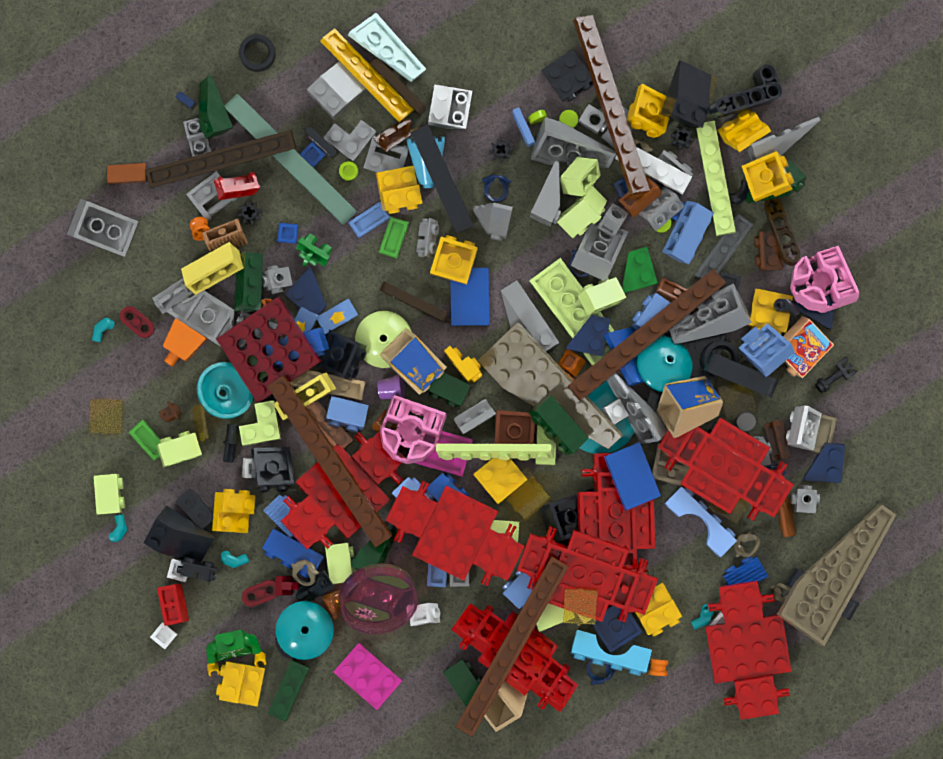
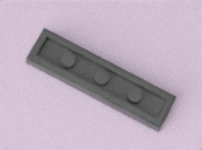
(725, 247)

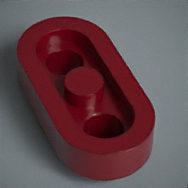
(137, 322)
(260, 593)

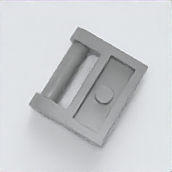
(380, 162)
(204, 194)

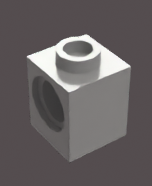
(589, 112)
(613, 220)

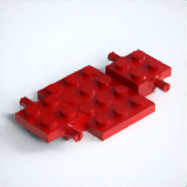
(728, 468)
(325, 507)
(605, 518)
(455, 533)
(592, 566)
(748, 649)
(533, 667)

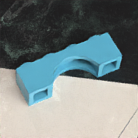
(586, 646)

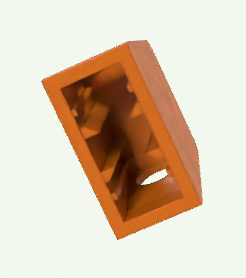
(182, 342)

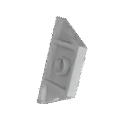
(205, 315)

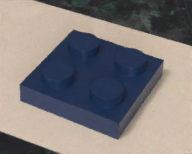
(616, 632)

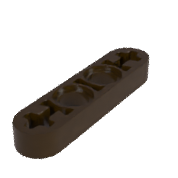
(397, 85)
(779, 231)
(414, 302)

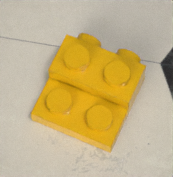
(646, 112)
(743, 130)
(768, 176)
(398, 189)
(454, 259)
(764, 312)
(468, 367)
(232, 511)
(660, 612)
(240, 683)

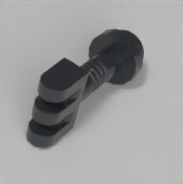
(822, 385)

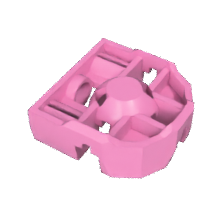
(814, 295)
(406, 428)

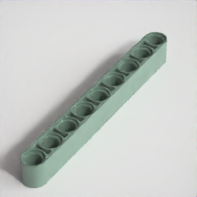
(292, 161)

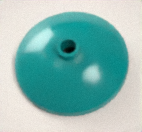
(655, 368)
(223, 378)
(304, 645)

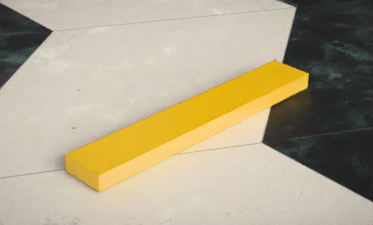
(366, 75)

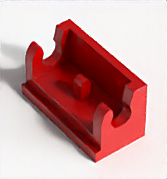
(236, 186)
(173, 604)

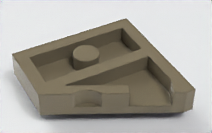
(662, 474)

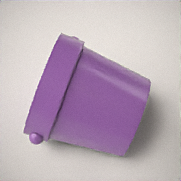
(390, 387)

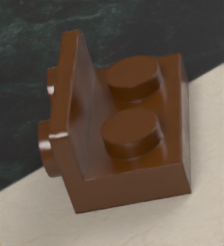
(768, 252)

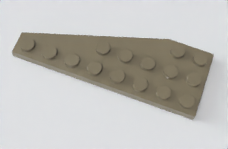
(531, 374)
(828, 585)

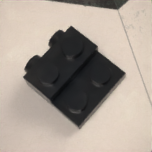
(568, 76)
(342, 356)
(272, 469)

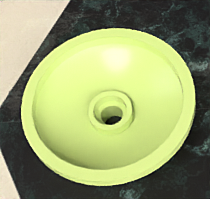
(373, 328)

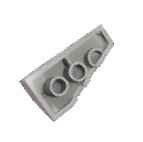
(782, 142)
(564, 144)
(494, 219)
(522, 310)
(718, 316)
(642, 417)

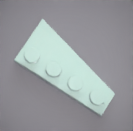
(385, 45)

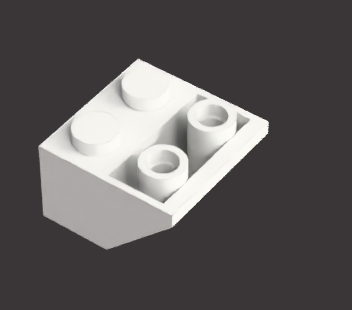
(449, 107)

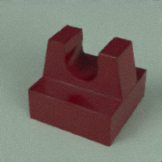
(285, 585)

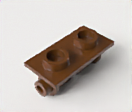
(394, 135)
(171, 412)
(777, 438)

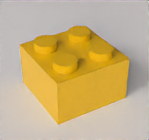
(500, 478)

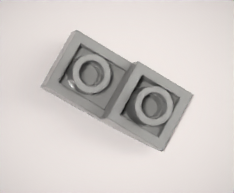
(196, 138)

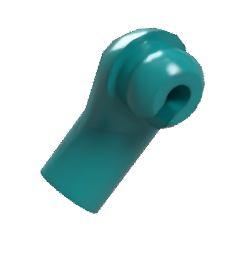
(100, 327)
(120, 530)
(232, 561)
(704, 619)

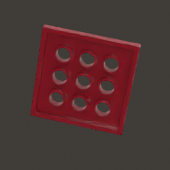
(266, 363)

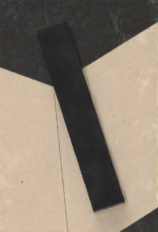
(441, 178)

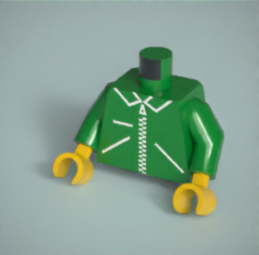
(233, 645)

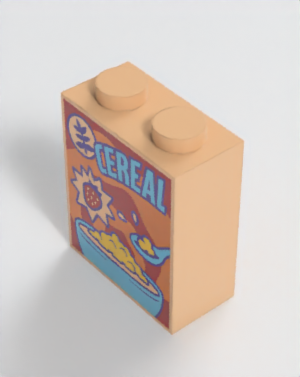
(808, 345)

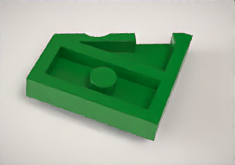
(638, 271)

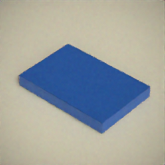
(471, 301)
(630, 370)
(632, 476)

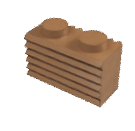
(225, 233)

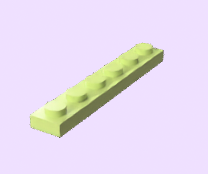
(715, 179)
(499, 451)

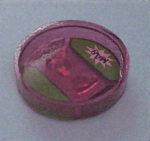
(378, 599)

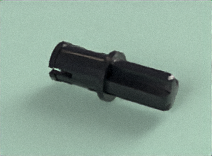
(230, 443)

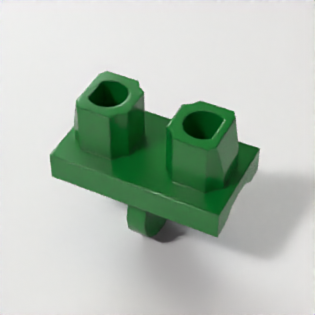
(311, 253)

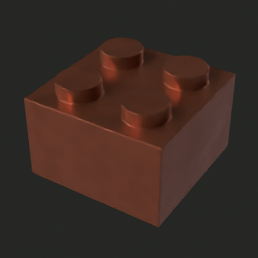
(514, 428)

